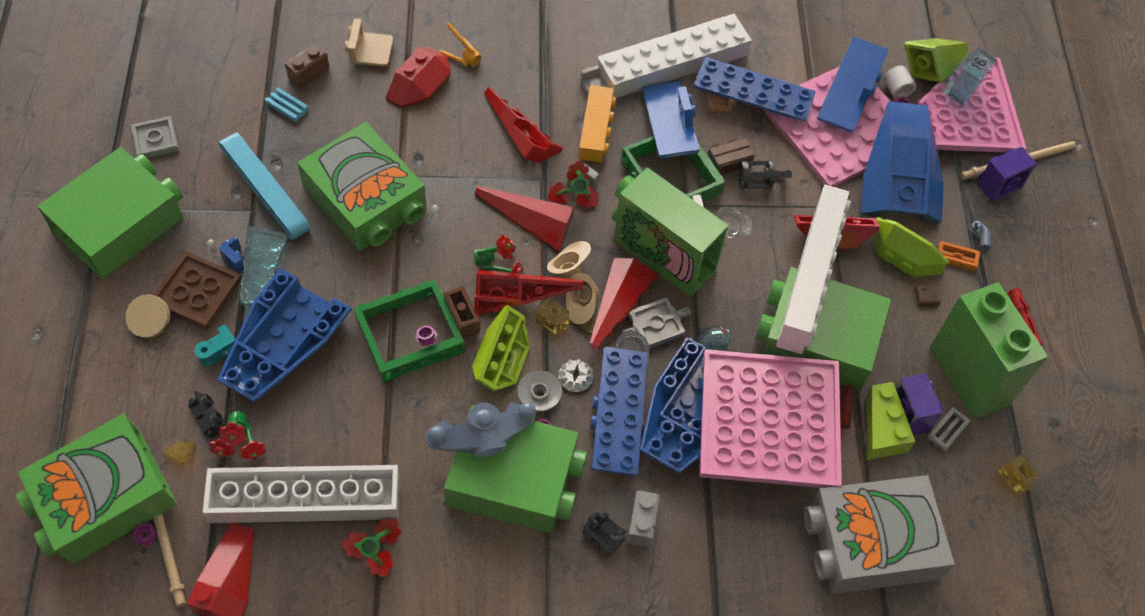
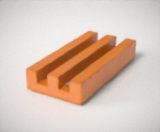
(957, 258)

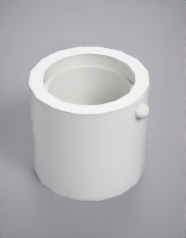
(899, 82)

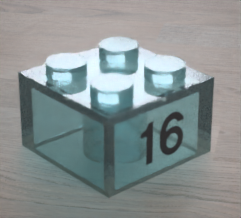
(969, 75)

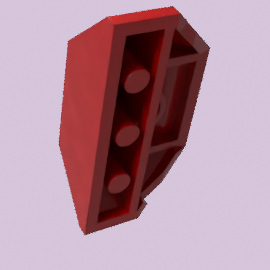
(418, 77)
(853, 234)

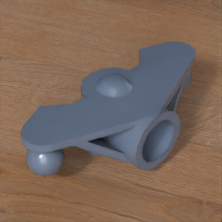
(483, 431)

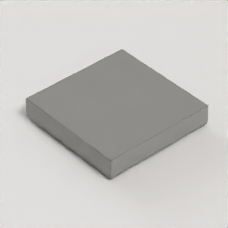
(155, 137)

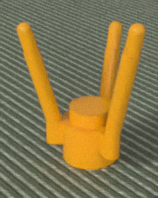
(470, 55)

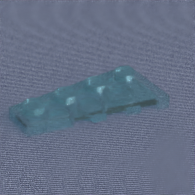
(261, 261)

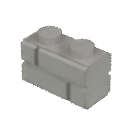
(643, 519)

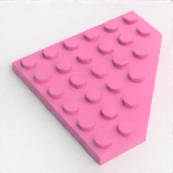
(983, 122)

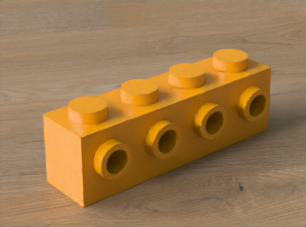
(595, 124)

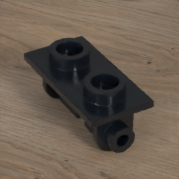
(203, 406)

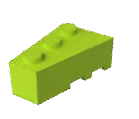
(886, 423)

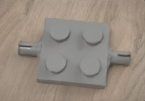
(658, 322)

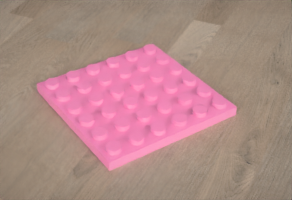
(826, 149)
(770, 419)

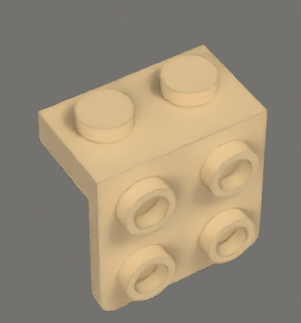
(367, 47)

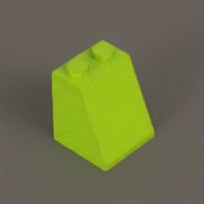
(934, 57)

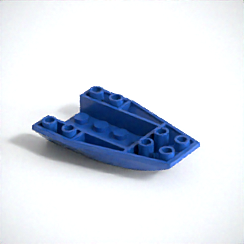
(904, 166)
(279, 335)

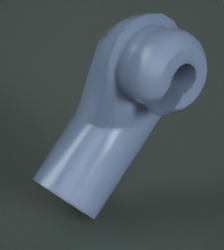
(983, 234)

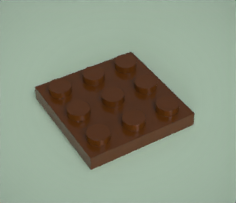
(197, 289)

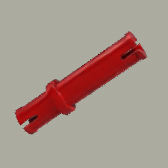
(1023, 308)

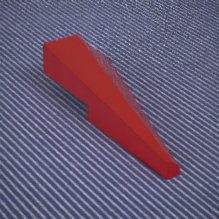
(526, 135)
(540, 217)
(624, 286)
(500, 289)

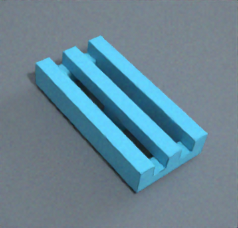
(289, 102)

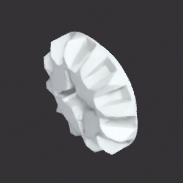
(582, 382)

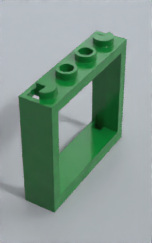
(700, 160)
(420, 358)

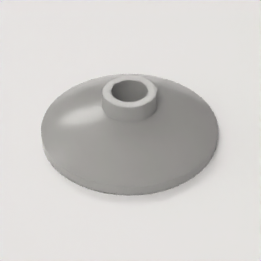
(540, 382)

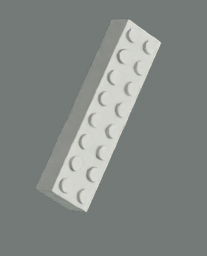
(673, 55)
(814, 270)
(301, 494)

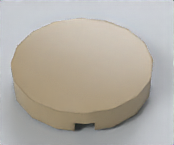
(147, 316)

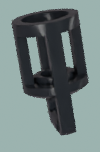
(769, 174)

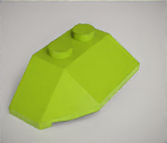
(907, 250)
(502, 350)

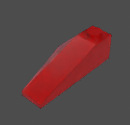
(226, 577)

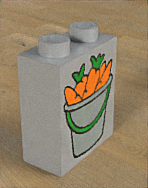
(878, 534)

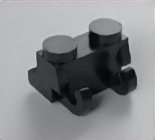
(604, 532)

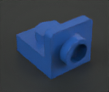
(231, 254)

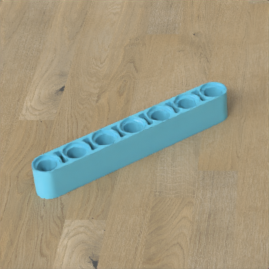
(264, 186)

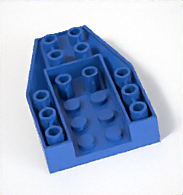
(679, 395)

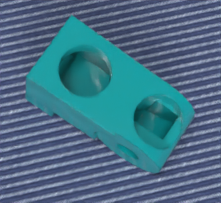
(216, 348)

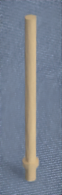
(975, 172)
(176, 587)

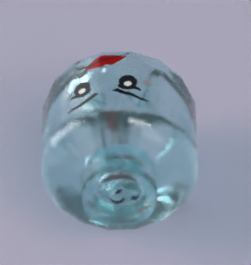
(715, 338)

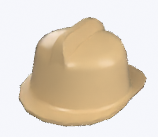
(570, 260)
(582, 302)

